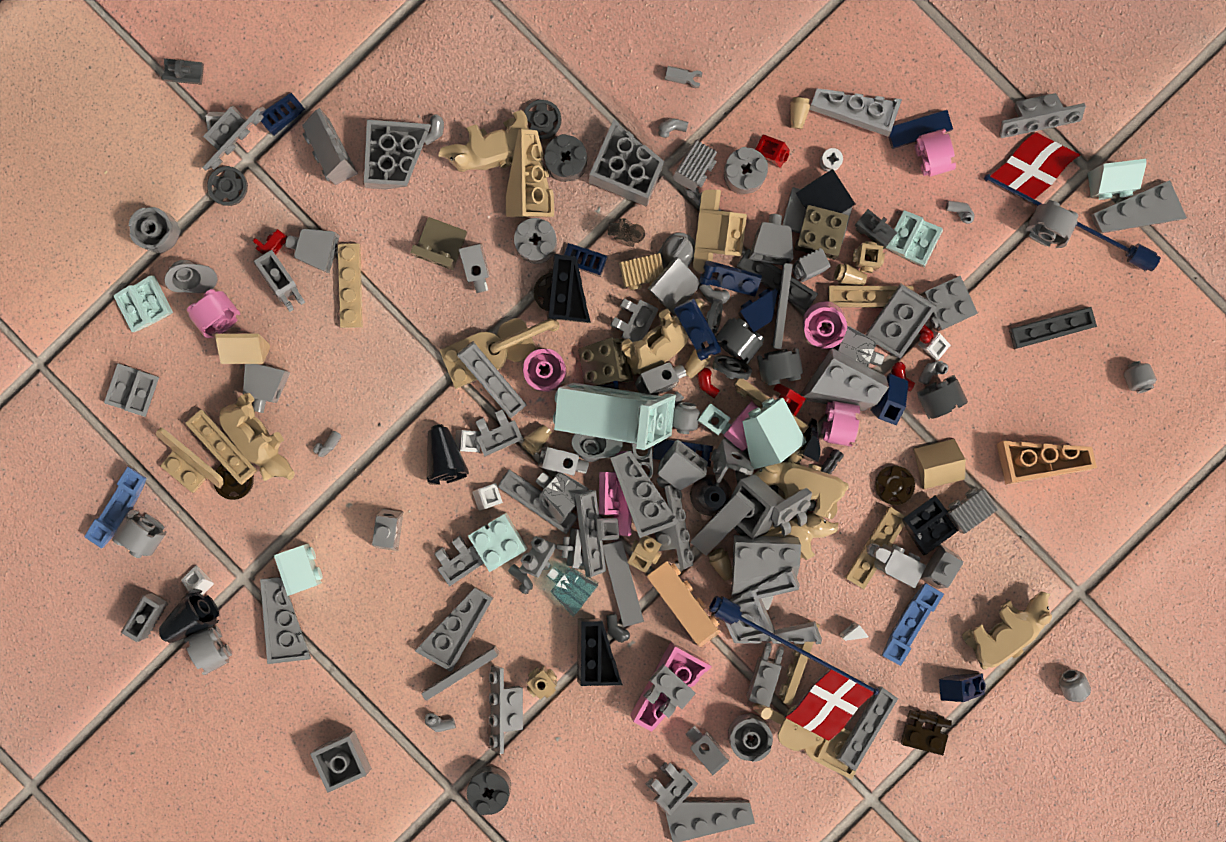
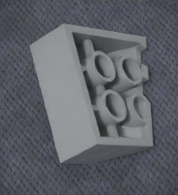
(328, 148)
(392, 152)
(626, 166)
(845, 381)
(761, 559)

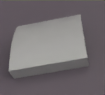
(675, 285)
(131, 390)

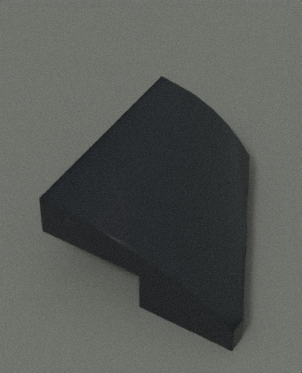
(811, 449)

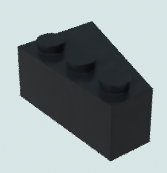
(566, 291)
(594, 656)

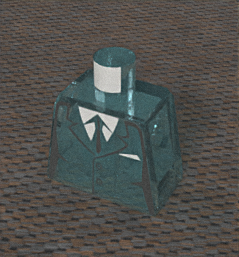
(571, 588)

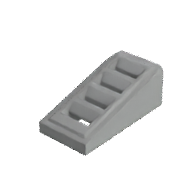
(607, 529)

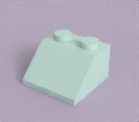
(1116, 178)
(298, 569)

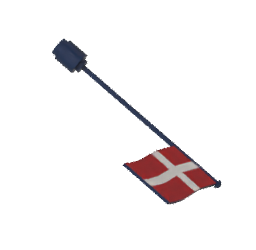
(1036, 168)
(829, 701)

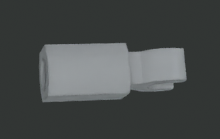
(682, 76)

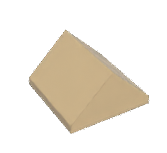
(242, 348)
(940, 463)

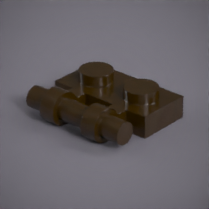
(923, 738)

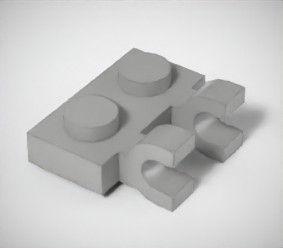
(639, 322)
(499, 437)
(790, 508)
(460, 565)
(673, 687)
(675, 791)

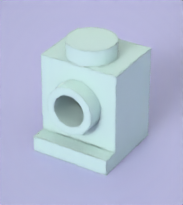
(710, 412)

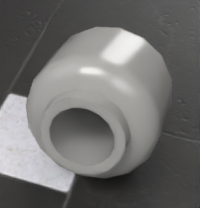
(1140, 377)
(686, 417)
(1074, 686)

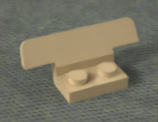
(717, 230)
(185, 465)

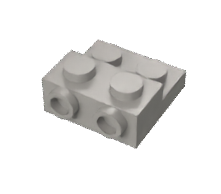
(952, 303)

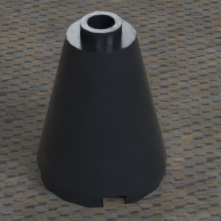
(443, 457)
(702, 491)
(189, 616)

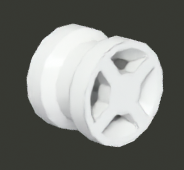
(827, 162)

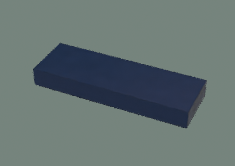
(910, 131)

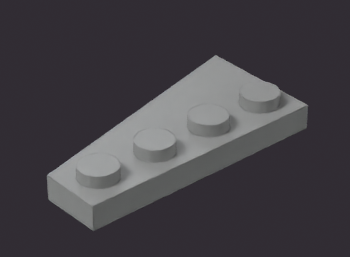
(453, 634)

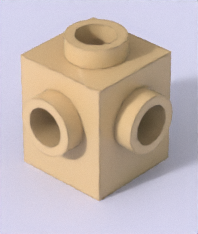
(875, 254)
(644, 553)
(544, 675)

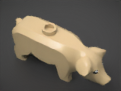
(484, 149)
(658, 344)
(253, 438)
(793, 478)
(814, 528)
(1010, 635)

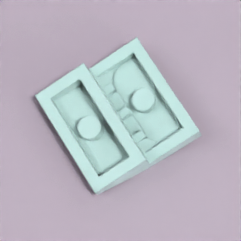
(914, 238)
(143, 303)

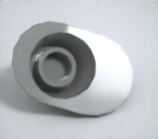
(679, 246)
(190, 277)
(594, 448)

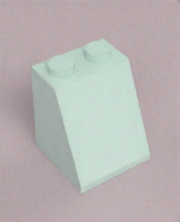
(771, 433)

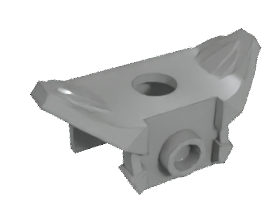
(723, 459)

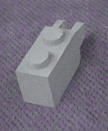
(278, 279)
(896, 564)
(765, 677)

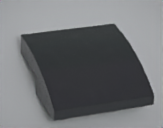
(826, 193)
(929, 525)

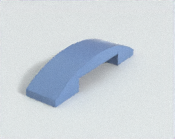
(120, 504)
(911, 622)

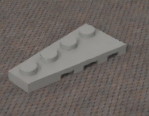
(869, 113)
(1146, 208)
(643, 499)
(281, 626)
(705, 818)

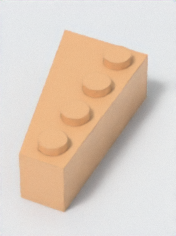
(1038, 461)
(683, 603)

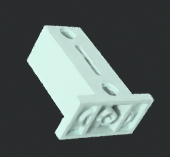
(614, 414)

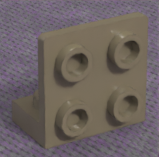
(822, 230)
(440, 243)
(604, 363)

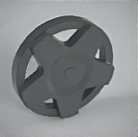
(542, 119)
(227, 186)
(714, 315)
(731, 367)

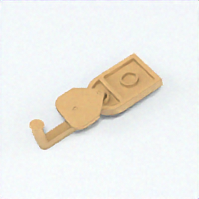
(511, 342)
(798, 738)

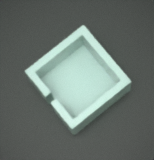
(497, 543)

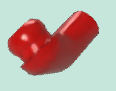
(926, 334)
(899, 370)
(704, 383)

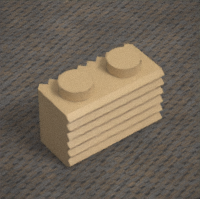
(641, 271)

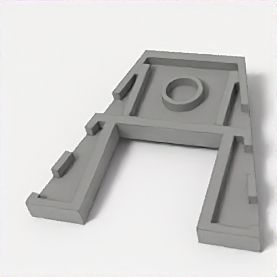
(755, 611)

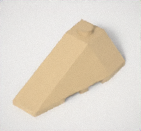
(527, 184)

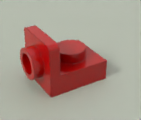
(773, 150)
(274, 242)
(793, 400)

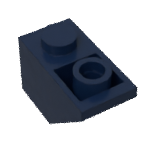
(760, 312)
(893, 401)
(962, 687)

